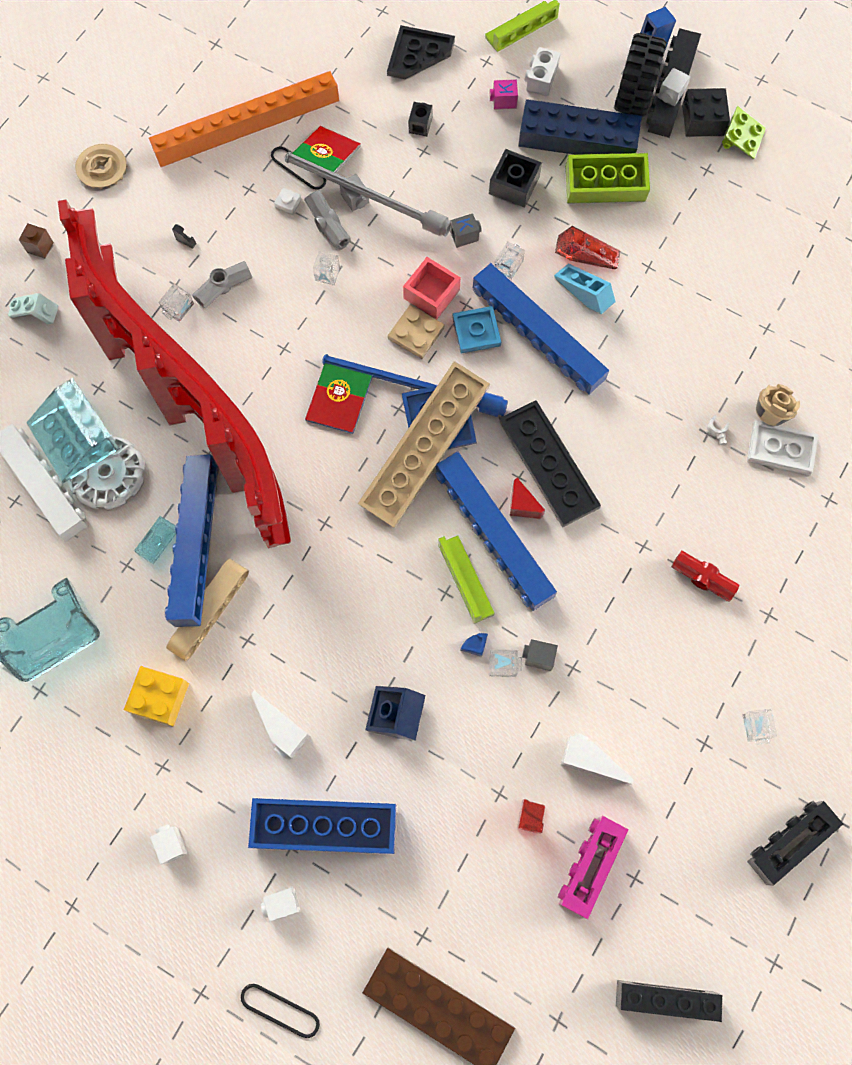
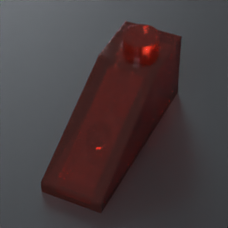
(586, 249)

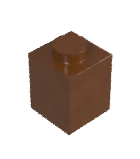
(36, 240)

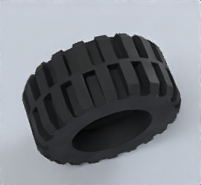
(640, 74)

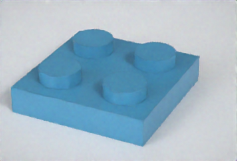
(476, 329)

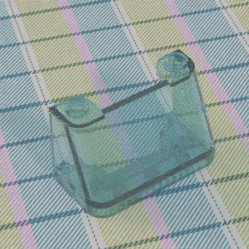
(47, 635)

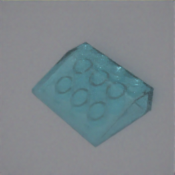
(71, 431)

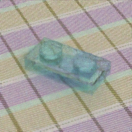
(156, 540)

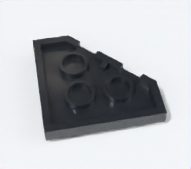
(417, 51)

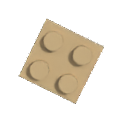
(416, 331)

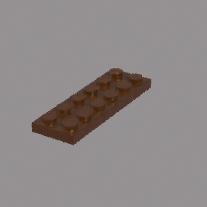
(438, 1010)

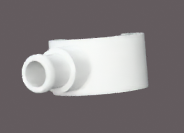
(720, 434)

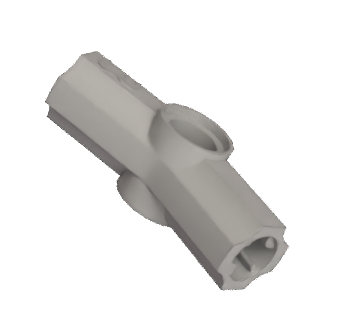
(327, 220)
(212, 288)

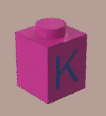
(504, 94)

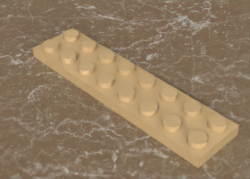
(424, 444)

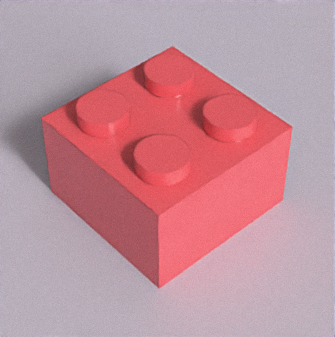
(431, 288)

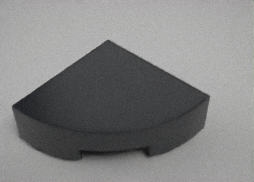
(182, 237)

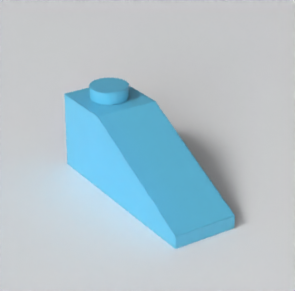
(587, 288)

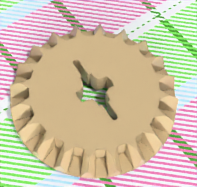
(101, 154)

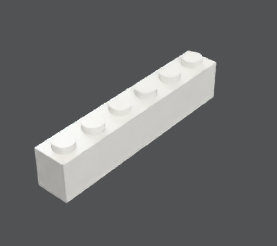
(40, 484)

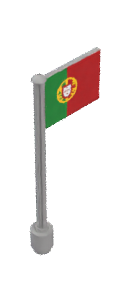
(328, 151)

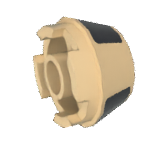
(776, 405)

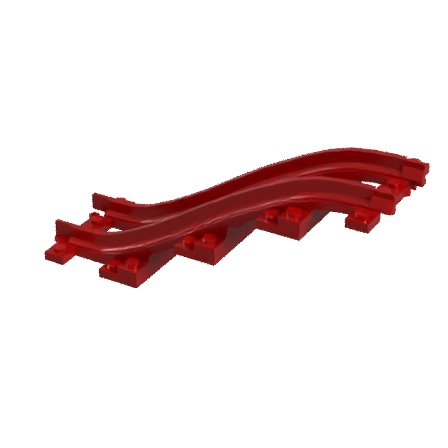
(170, 373)

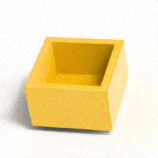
(156, 696)

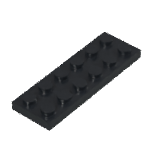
(549, 463)

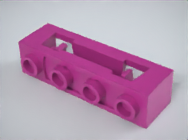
(578, 870)

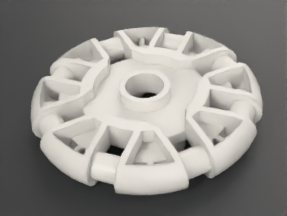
(113, 481)

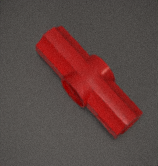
(705, 576)

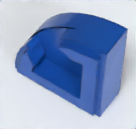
(475, 644)

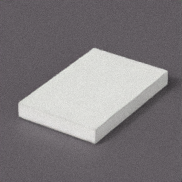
(782, 448)

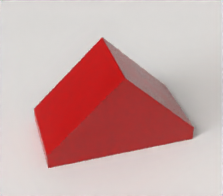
(524, 503)

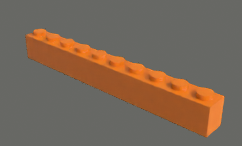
(244, 119)

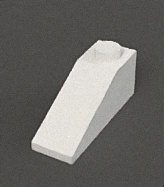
(281, 730)
(589, 758)

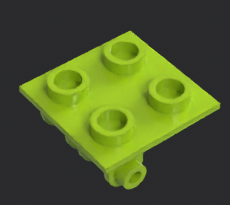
(744, 133)

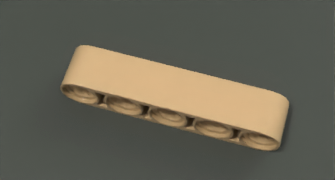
(216, 599)

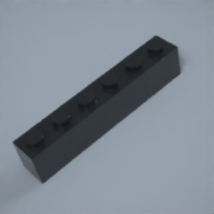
(680, 58)

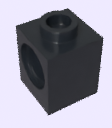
(420, 118)

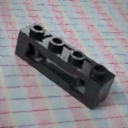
(765, 866)
(669, 1001)

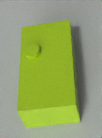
(607, 178)

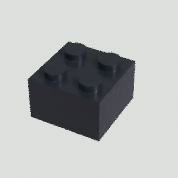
(705, 112)
(515, 178)

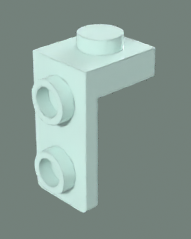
(34, 304)

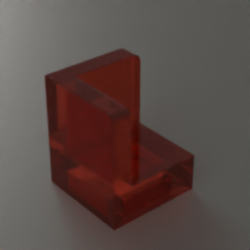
(531, 816)

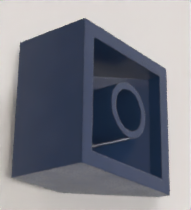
(395, 712)

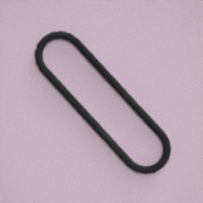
(290, 171)
(285, 1001)

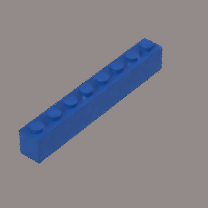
(540, 329)
(495, 531)
(192, 541)

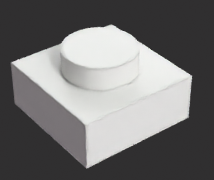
(287, 201)

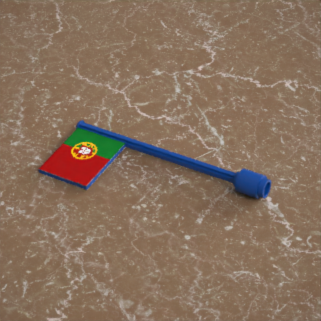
(345, 386)

